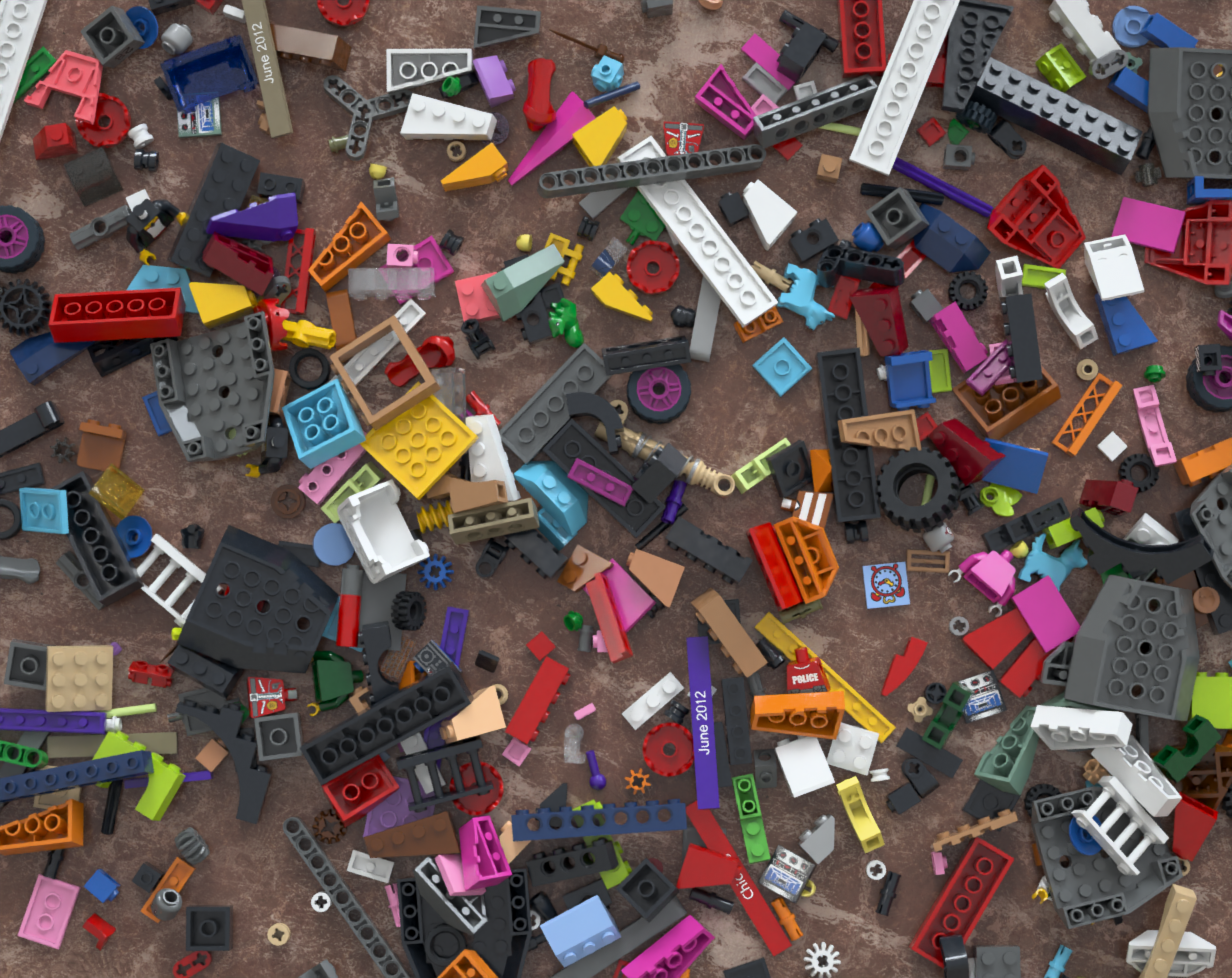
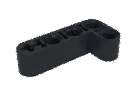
(860, 265)
(28, 429)
(954, 956)

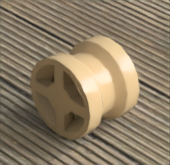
(282, 932)

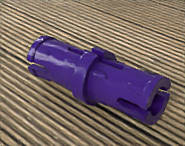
(673, 502)

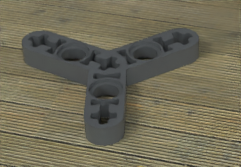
(358, 105)

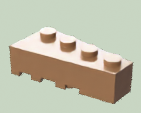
(729, 632)

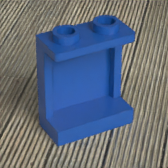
(1198, 195)
(909, 380)

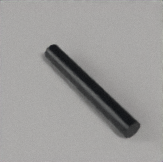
(658, 530)

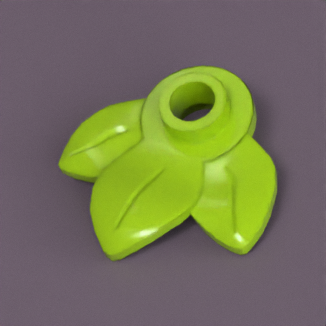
(1003, 499)

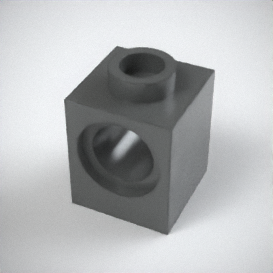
(949, 161)
(925, 305)

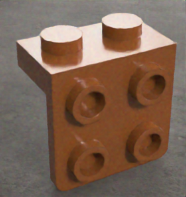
(100, 445)

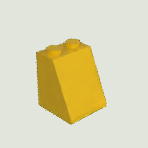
(601, 137)
(222, 302)

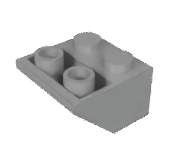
(820, 840)

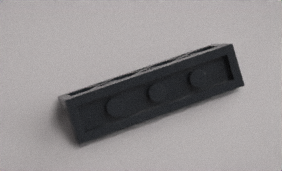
(122, 355)

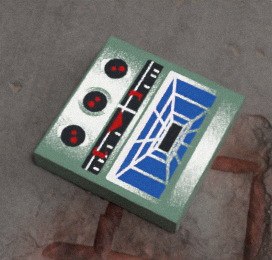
(202, 122)

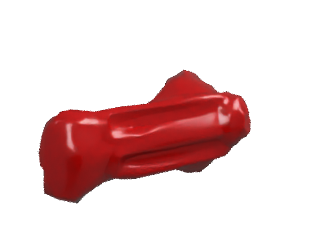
(538, 105)
(435, 351)

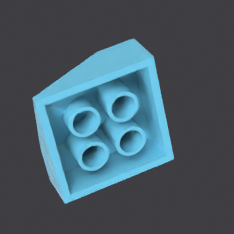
(323, 424)

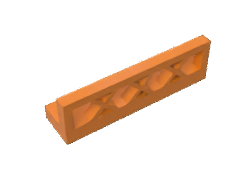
(1093, 419)

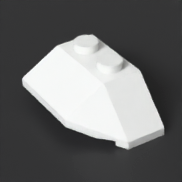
(1191, 957)

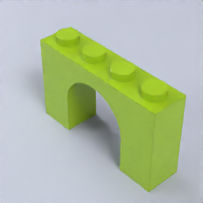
(162, 783)

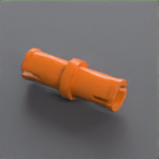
(787, 918)

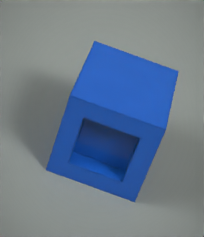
(103, 886)

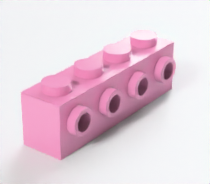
(329, 474)

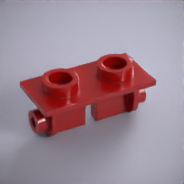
(141, 671)

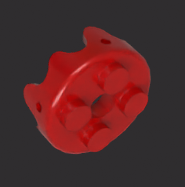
(343, 15)
(117, 129)
(656, 252)
(274, 322)
(653, 749)
(477, 804)

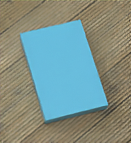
(44, 510)

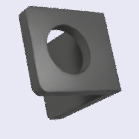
(765, 770)

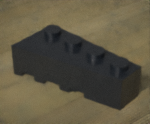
(1021, 337)
(537, 550)
(708, 551)

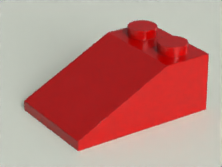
(360, 790)

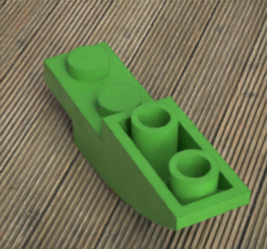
(750, 818)

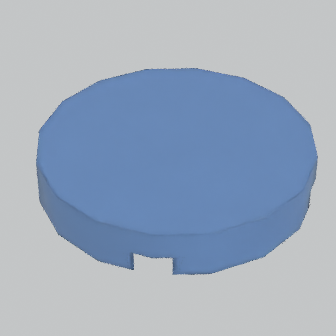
(1126, 26)
(332, 545)

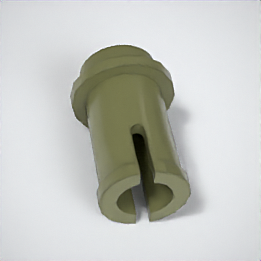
(338, 143)

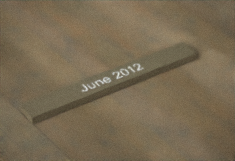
(267, 68)

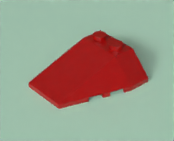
(1037, 219)
(1202, 246)

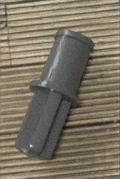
(755, 685)

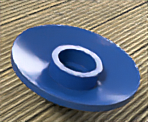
(141, 18)
(129, 528)
(1082, 839)

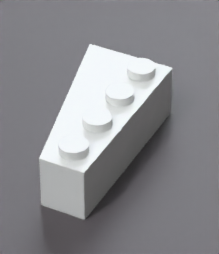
(438, 119)
(487, 455)
(1080, 728)

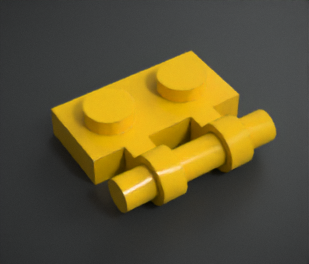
(562, 246)

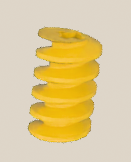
(434, 516)

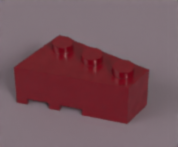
(239, 262)
(882, 318)
(965, 451)
(1109, 496)

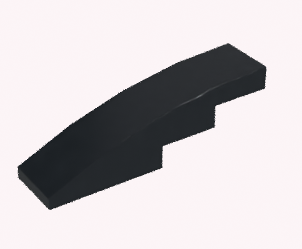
(1026, 525)

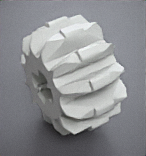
(829, 958)

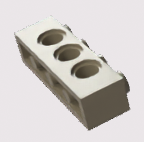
(493, 521)

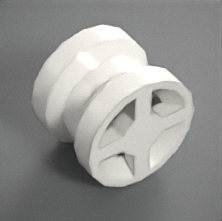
(140, 136)

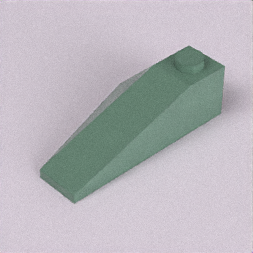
(519, 283)
(1011, 759)

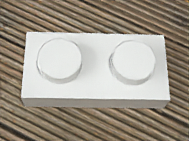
(374, 868)

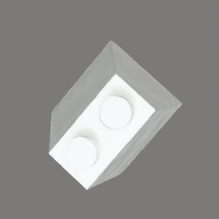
(767, 213)
(803, 765)

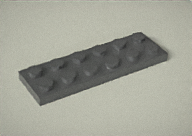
(548, 409)

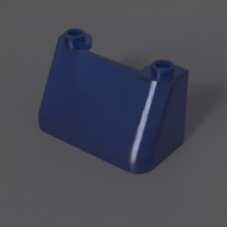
(209, 73)

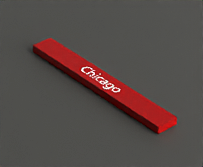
(743, 886)

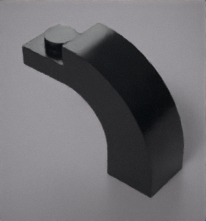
(592, 405)

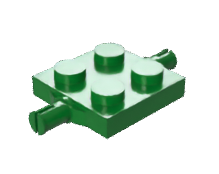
(642, 219)

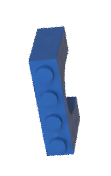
(1164, 35)

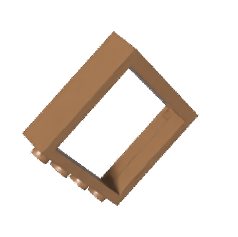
(404, 403)

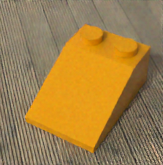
(479, 170)

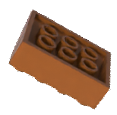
(1007, 404)

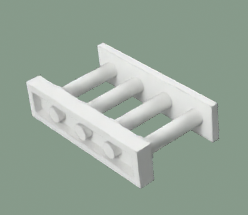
(177, 560)
(1138, 819)

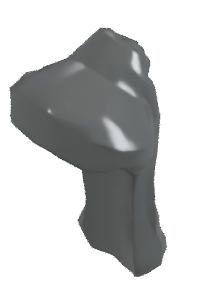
(17, 568)

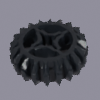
(24, 298)

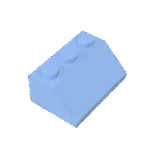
(580, 931)

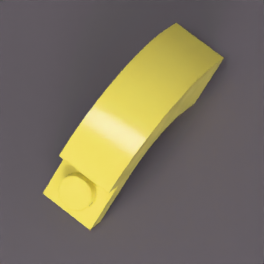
(859, 814)

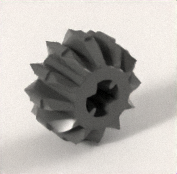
(192, 846)

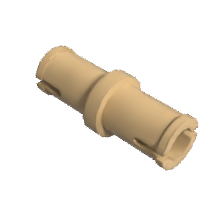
(771, 277)

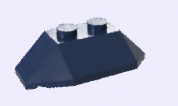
(949, 243)

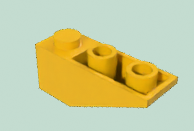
(617, 298)

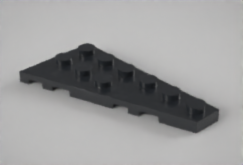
(969, 45)

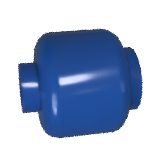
(867, 237)

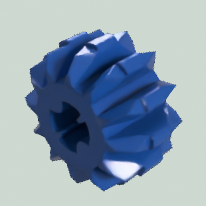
(428, 570)

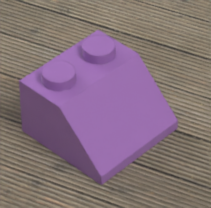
(493, 80)

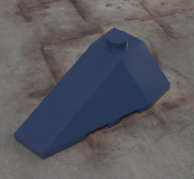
(41, 357)

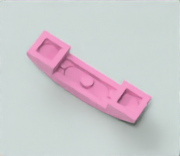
(1153, 426)

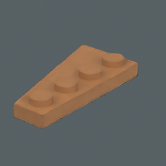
(885, 430)
(1004, 818)

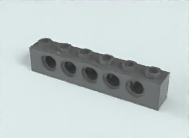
(814, 111)

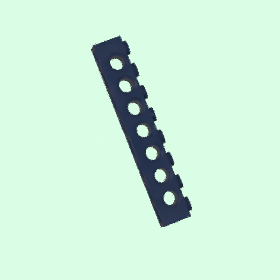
(76, 775)
(676, 821)

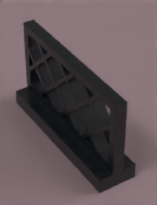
(646, 355)

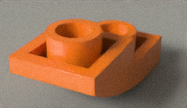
(760, 325)

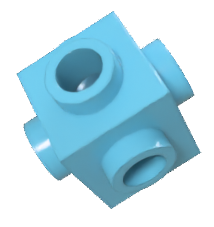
(607, 74)

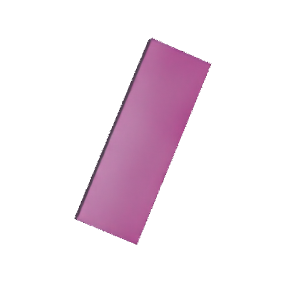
(767, 58)

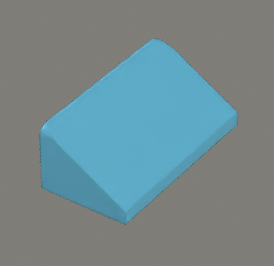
(552, 530)

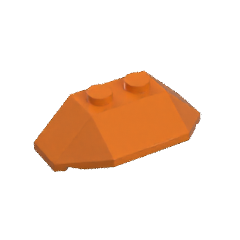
(808, 556)

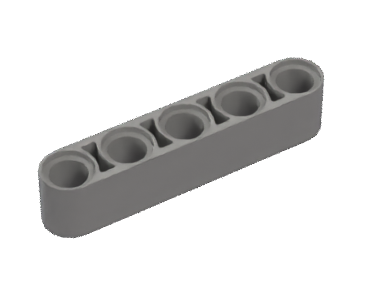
(704, 322)

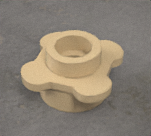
(926, 710)

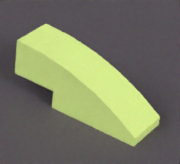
(757, 469)
(364, 479)

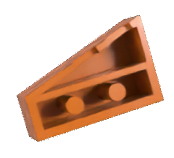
(1204, 463)
(468, 965)

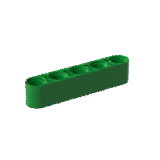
(25, 755)

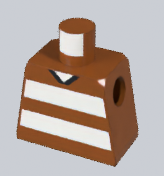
(809, 506)

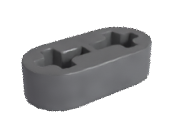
(1106, 60)

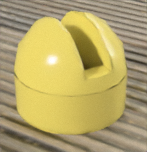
(377, 171)
(524, 242)
(1019, 549)
(810, 884)

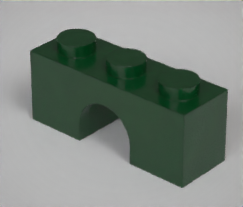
(948, 715)
(1200, 739)

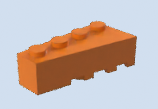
(349, 248)
(799, 714)
(49, 830)

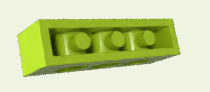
(617, 875)

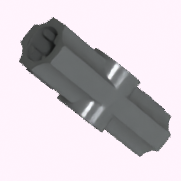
(90, 233)
(72, 568)

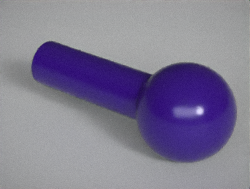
(597, 780)

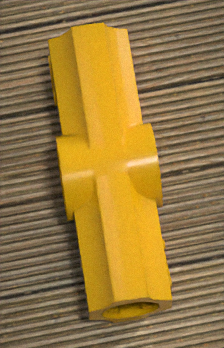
(306, 334)

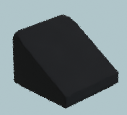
(487, 661)

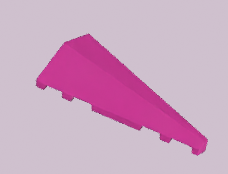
(555, 136)

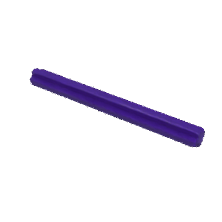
(942, 187)

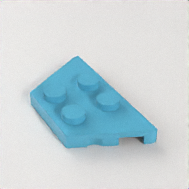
(165, 277)

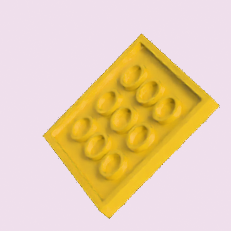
(420, 444)

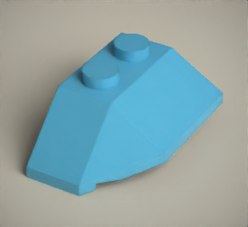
(555, 493)

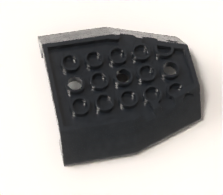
(231, 625)
(499, 941)

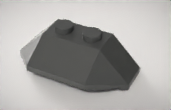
(1057, 665)
(459, 912)

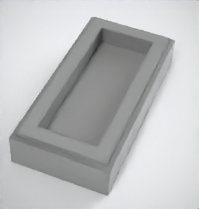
(764, 83)

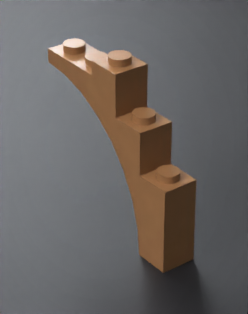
(467, 494)

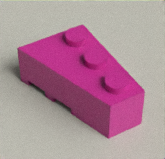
(726, 104)
(959, 337)
(482, 854)

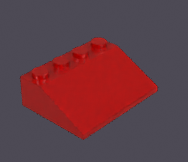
(774, 566)

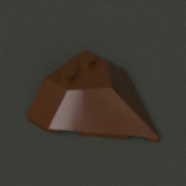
(1209, 778)

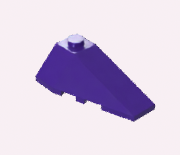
(267, 222)

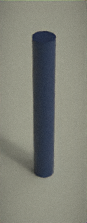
(611, 95)

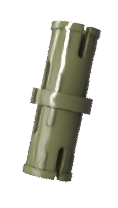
(799, 610)

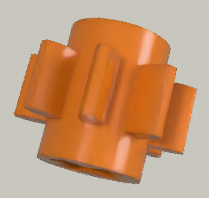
(639, 775)

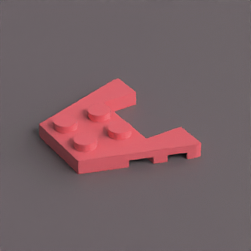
(74, 76)

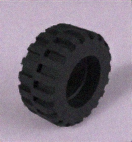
(899, 471)

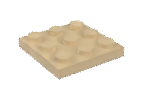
(79, 678)

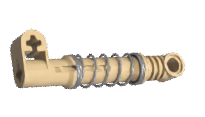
(640, 446)

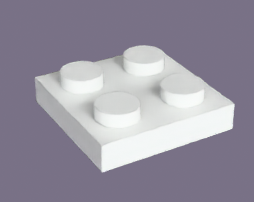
(853, 749)

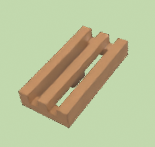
(909, 560)

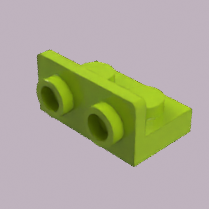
(1060, 68)

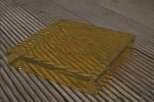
(116, 491)

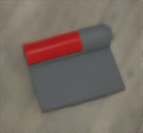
(366, 603)

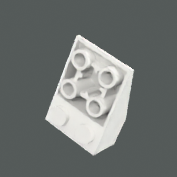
(1113, 267)
(1149, 532)

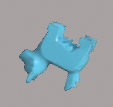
(801, 296)
(1045, 564)

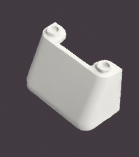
(380, 532)

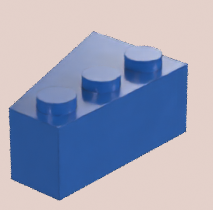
(1123, 325)

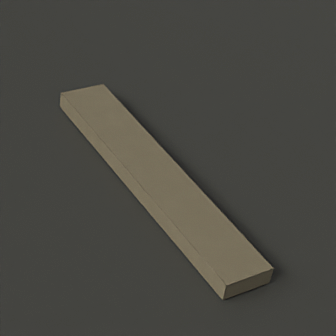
(89, 744)

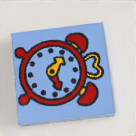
(886, 585)

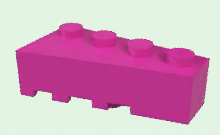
(672, 952)

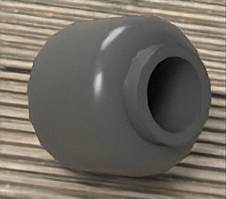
(166, 904)

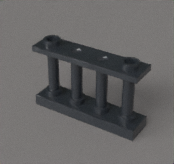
(450, 753)

